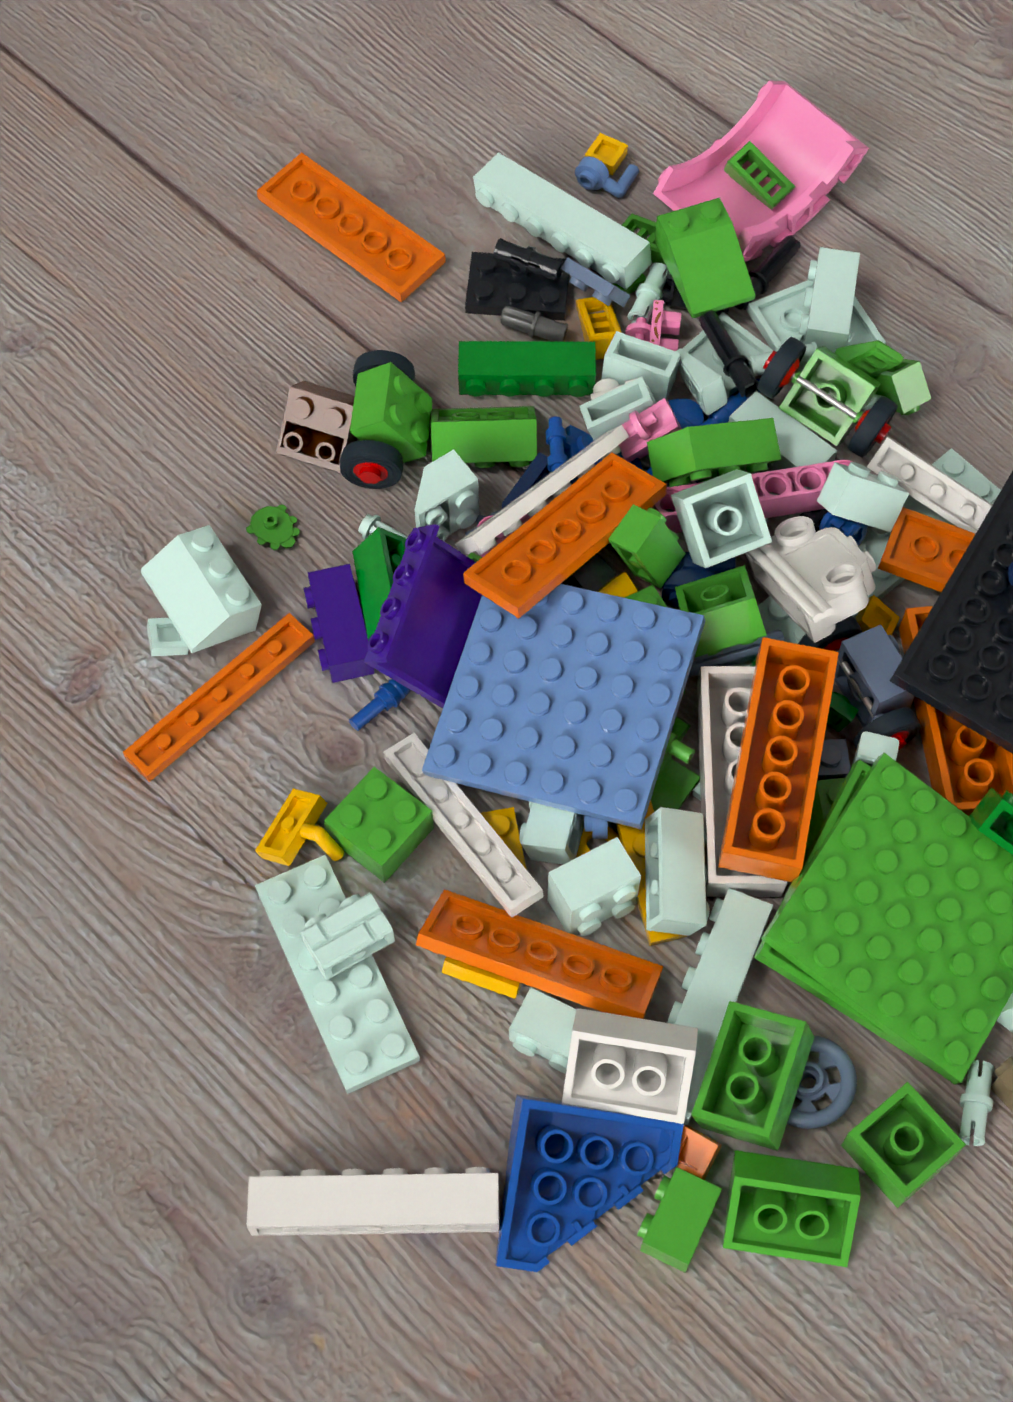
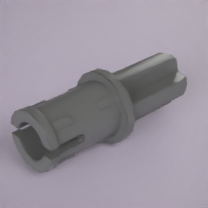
(534, 324)

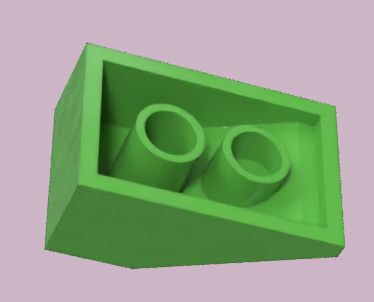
(704, 257)

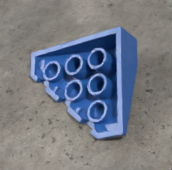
(570, 1170)

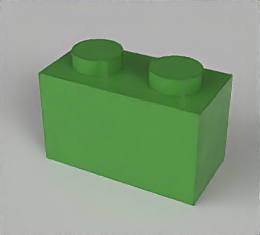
(647, 545)
(679, 1220)

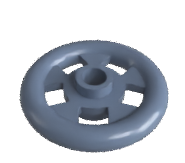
(840, 1093)

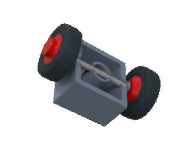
(863, 676)

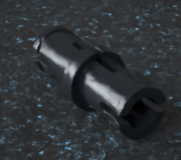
(527, 259)

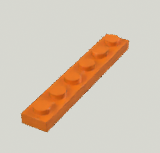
(218, 697)

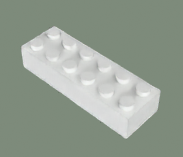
(722, 711)

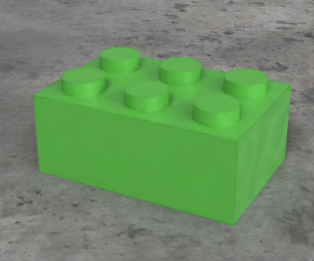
(714, 450)
(753, 1075)

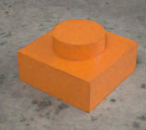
(697, 1152)

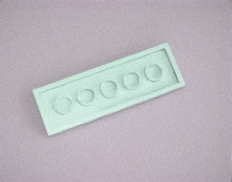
(350, 1008)

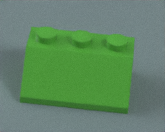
(486, 434)
(791, 1208)

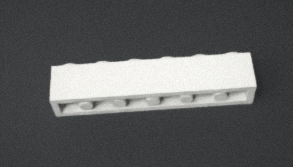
(373, 1202)

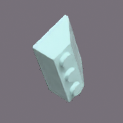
(202, 590)

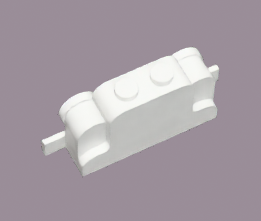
(814, 575)

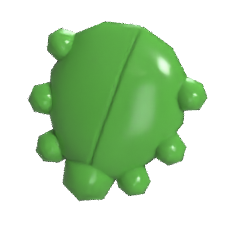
(274, 526)

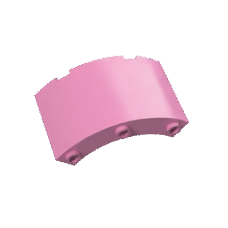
(797, 140)

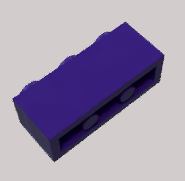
(338, 623)

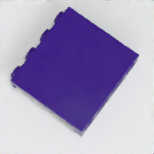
(425, 617)

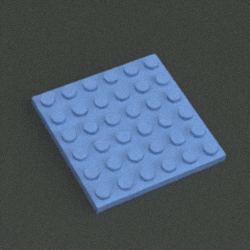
(567, 702)

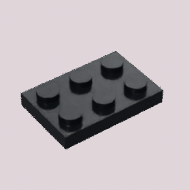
(500, 284)

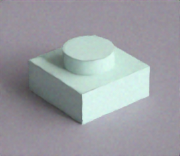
(165, 638)

